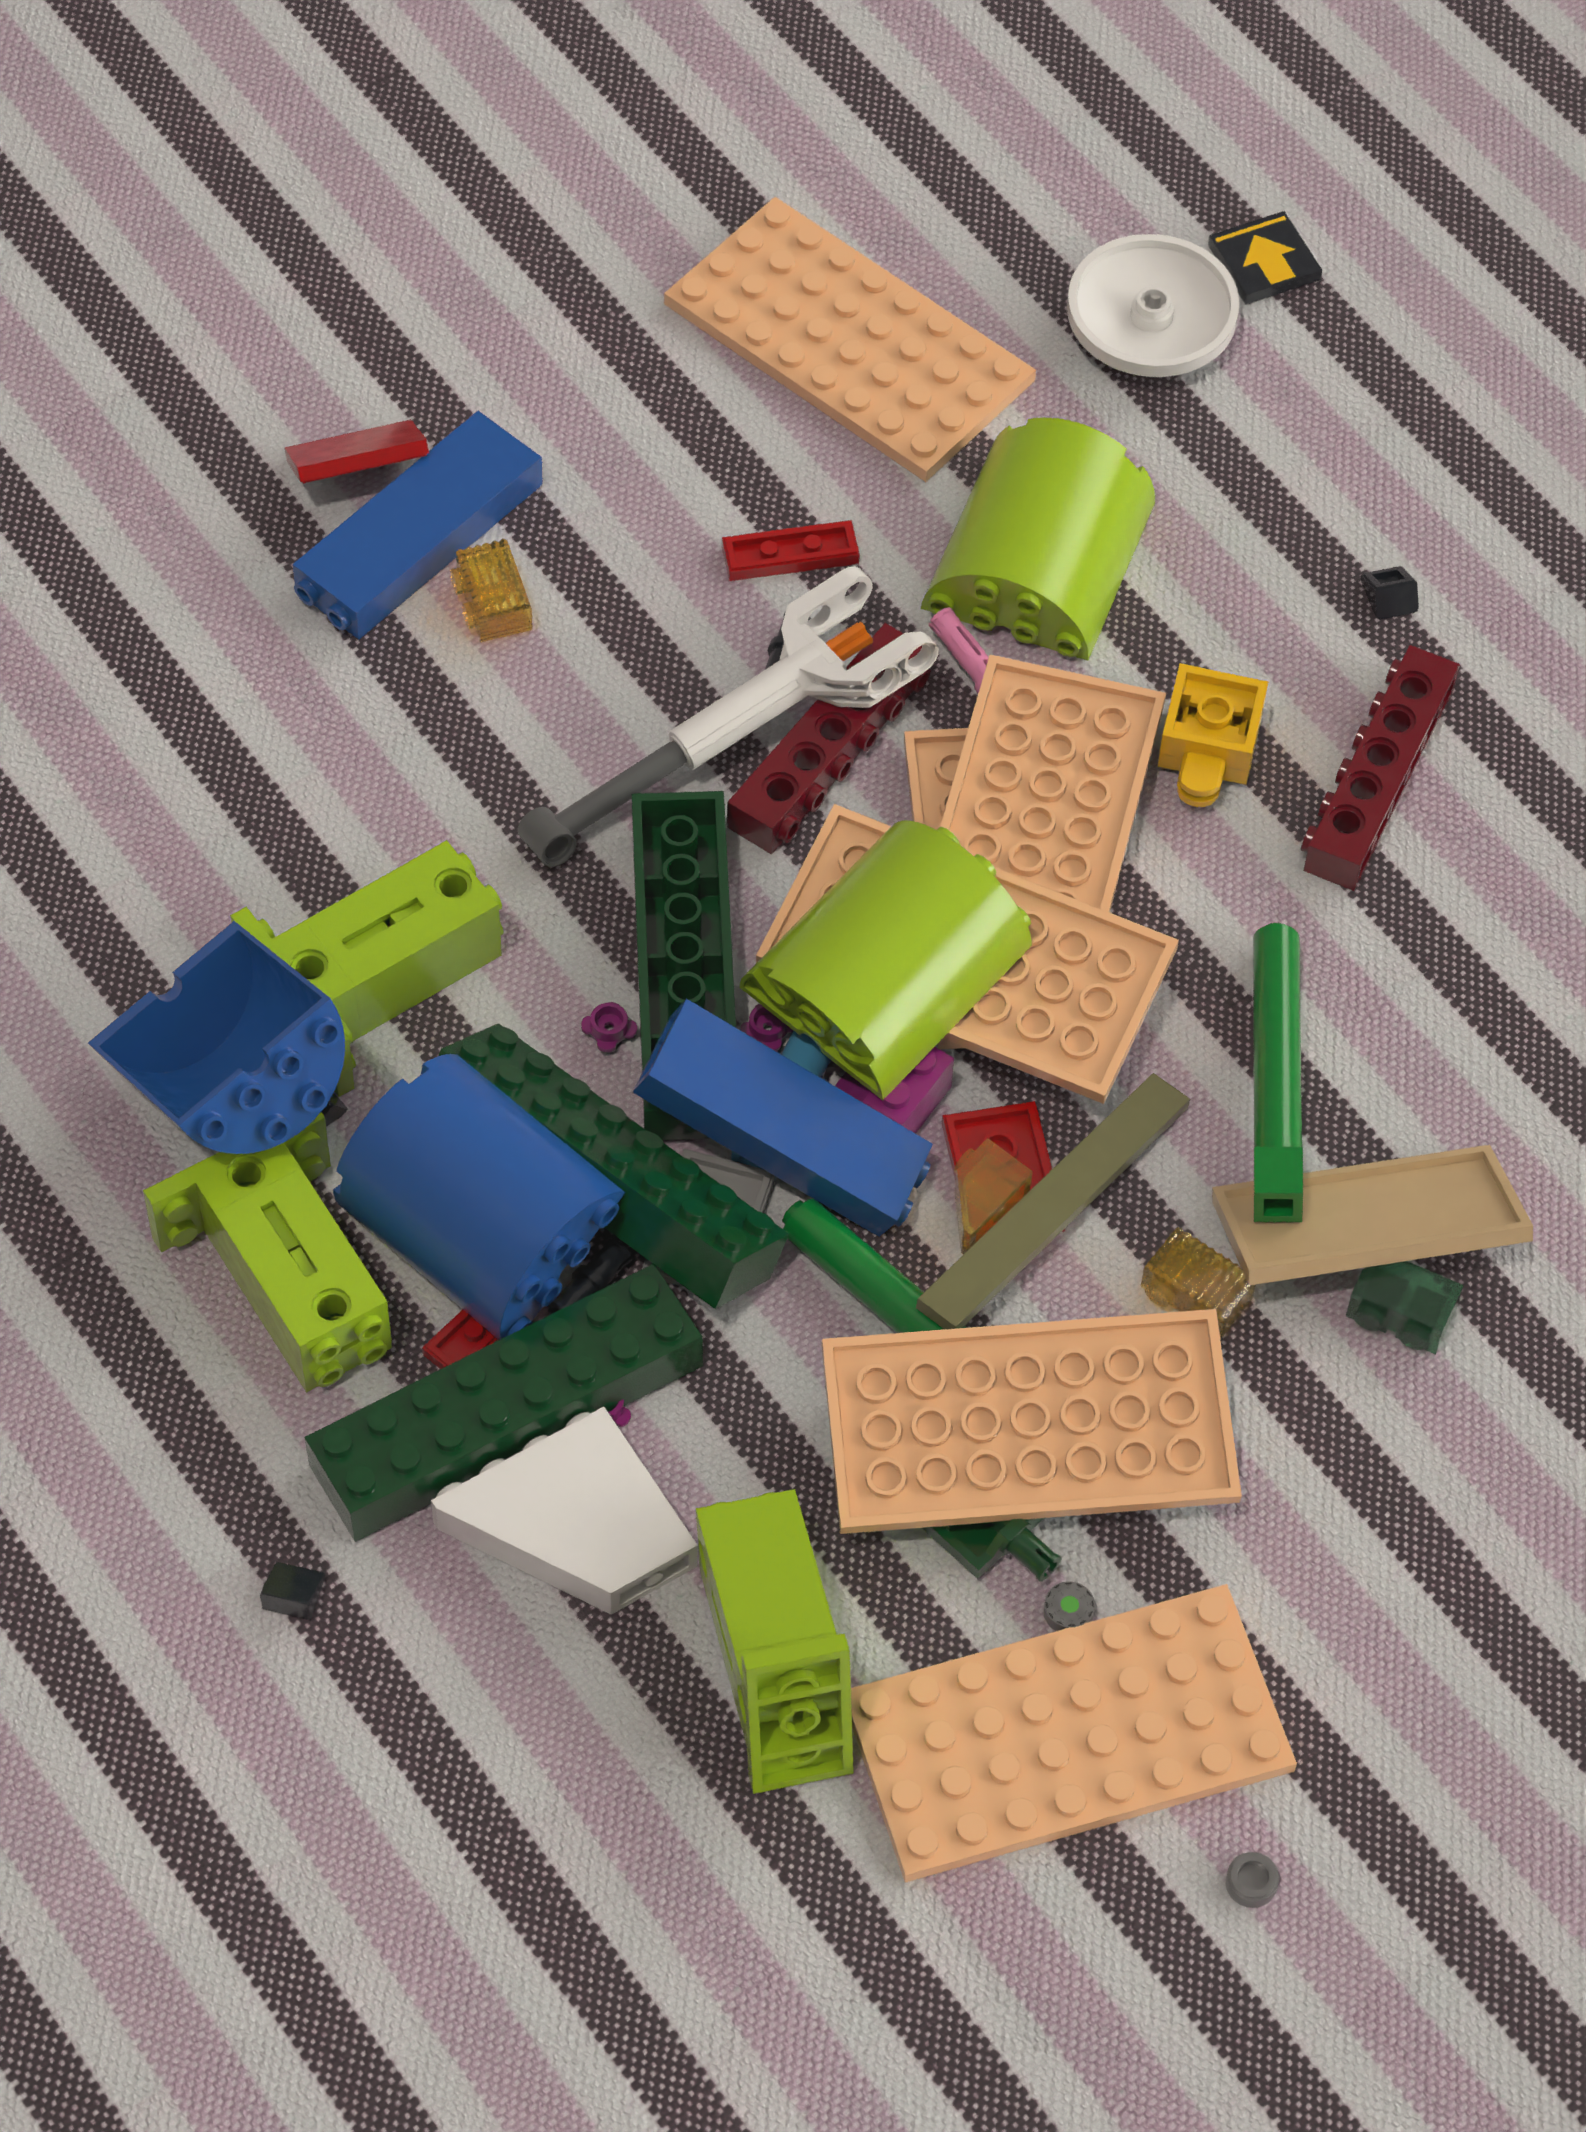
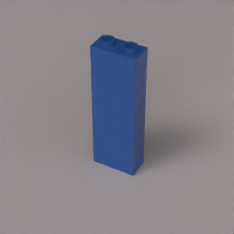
(417, 525)
(784, 1119)

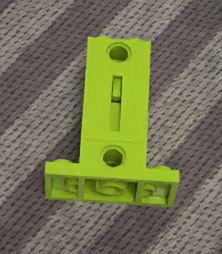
(392, 941)
(281, 1251)
(777, 1640)

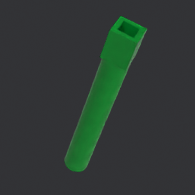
(1277, 1075)
(856, 1266)

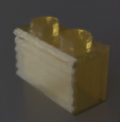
(493, 591)
(1196, 1278)

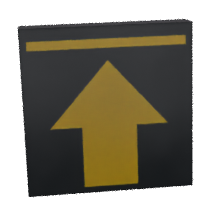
(1265, 257)

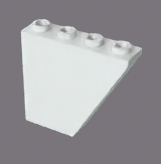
(573, 1515)

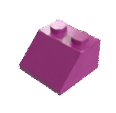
(914, 1096)

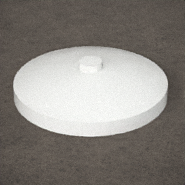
(1153, 305)

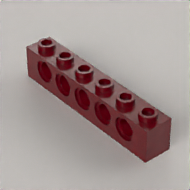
(769, 822)
(1344, 856)

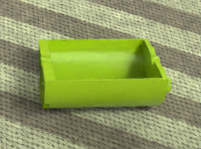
(1045, 536)
(893, 954)

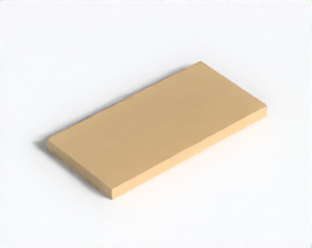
(1378, 1216)

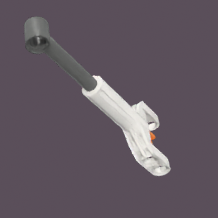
(804, 670)

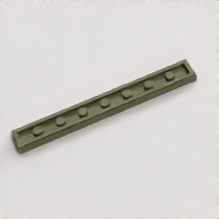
(1052, 1204)

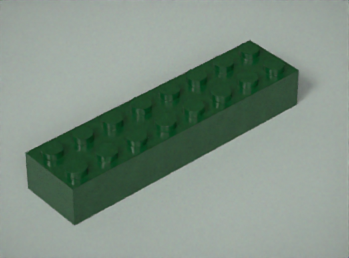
(680, 920)
(669, 1205)
(500, 1398)

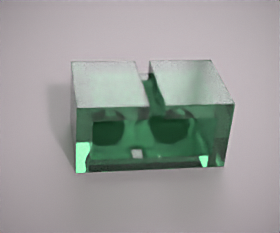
(1405, 1301)

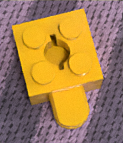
(1211, 731)

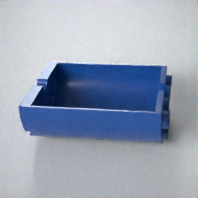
(234, 1048)
(473, 1193)

